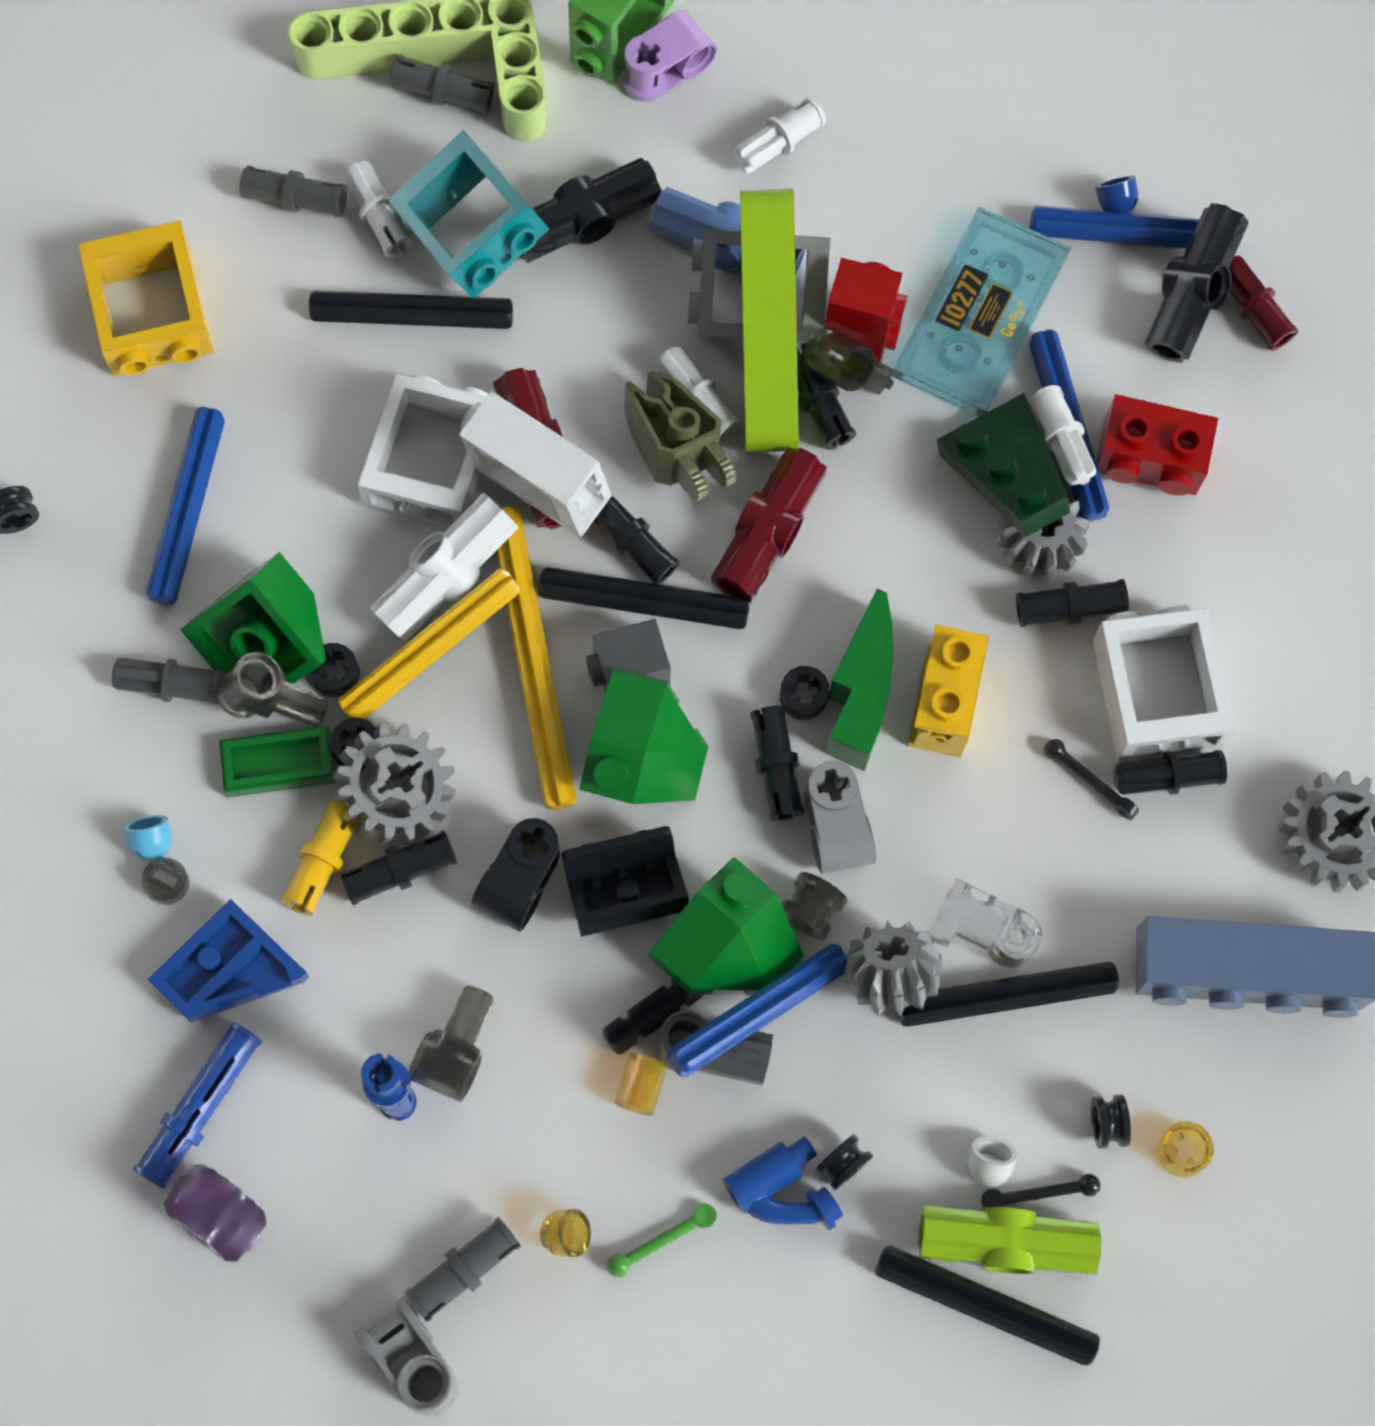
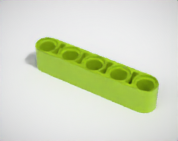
(769, 319)

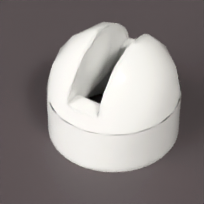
(991, 1161)

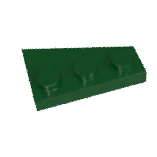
(1009, 465)

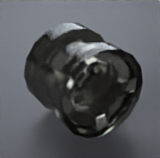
(813, 905)

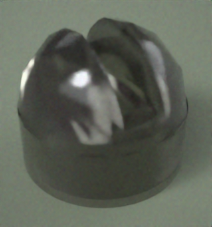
(159, 890)

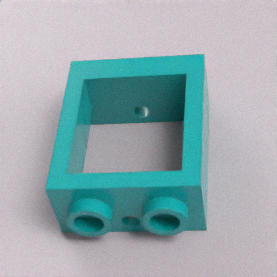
(443, 185)

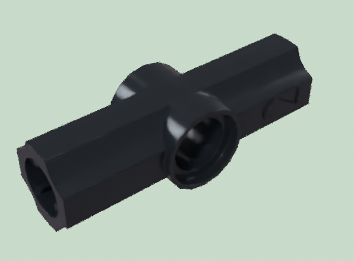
(589, 208)
(1196, 282)

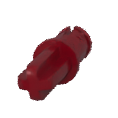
(1259, 306)

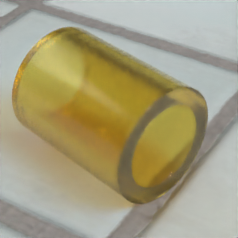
(641, 1084)

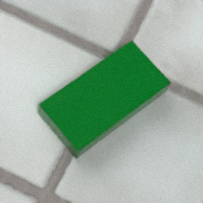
(277, 761)

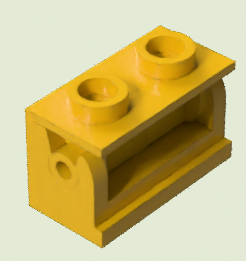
(948, 691)

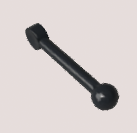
(1056, 750)
(1088, 1185)

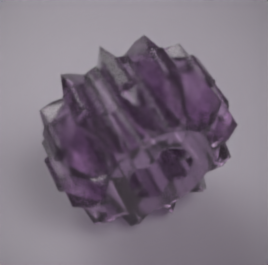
(215, 1212)

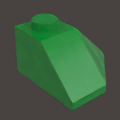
(264, 614)
(643, 744)
(729, 936)

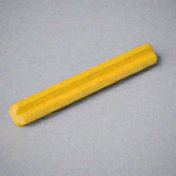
(429, 645)

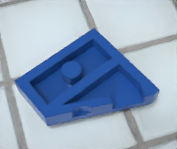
(225, 966)

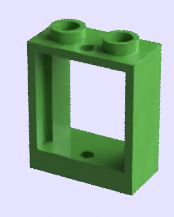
(603, 29)

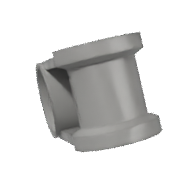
(838, 828)
(404, 1349)

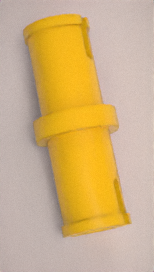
(319, 860)

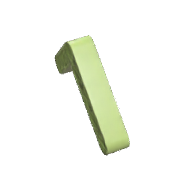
(436, 42)

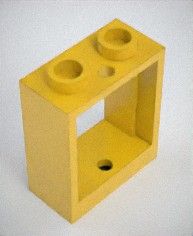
(138, 255)

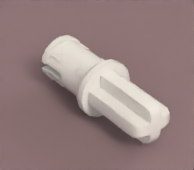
(779, 135)
(377, 209)
(679, 366)
(1063, 435)

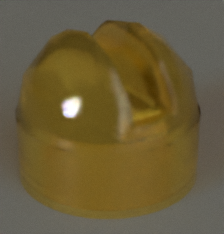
(565, 1233)

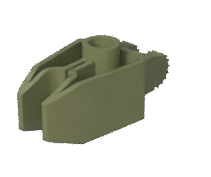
(676, 435)

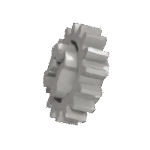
(384, 765)
(1326, 814)

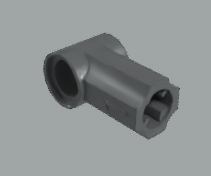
(743, 1062)

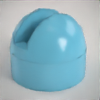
(149, 836)

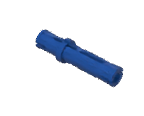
(388, 1086)
(196, 1107)

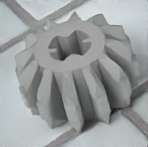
(1046, 552)
(894, 968)

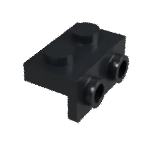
(624, 880)

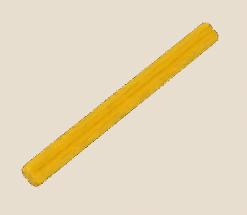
(536, 673)

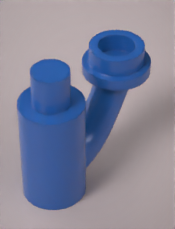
(771, 1172)

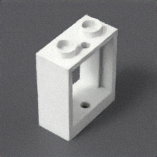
(535, 463)
(409, 496)
(1172, 734)

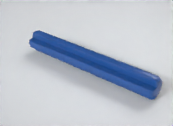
(1113, 226)
(1054, 371)
(185, 506)
(757, 1010)

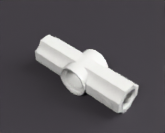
(444, 567)

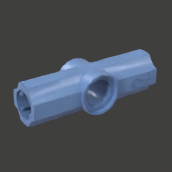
(686, 217)

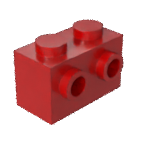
(867, 304)
(1156, 445)

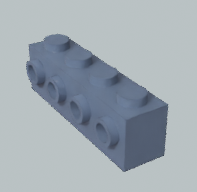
(1255, 965)

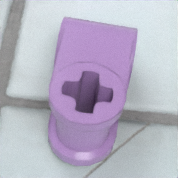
(666, 57)

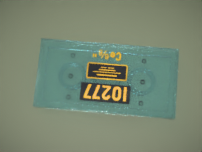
(981, 312)

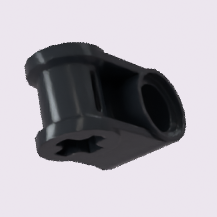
(516, 883)

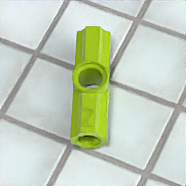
(1009, 1240)

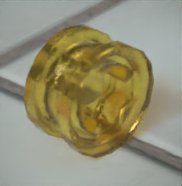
(1167, 1151)

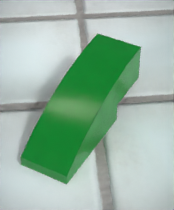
(863, 686)

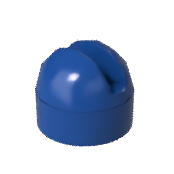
(1118, 194)

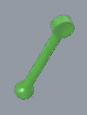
(703, 1217)

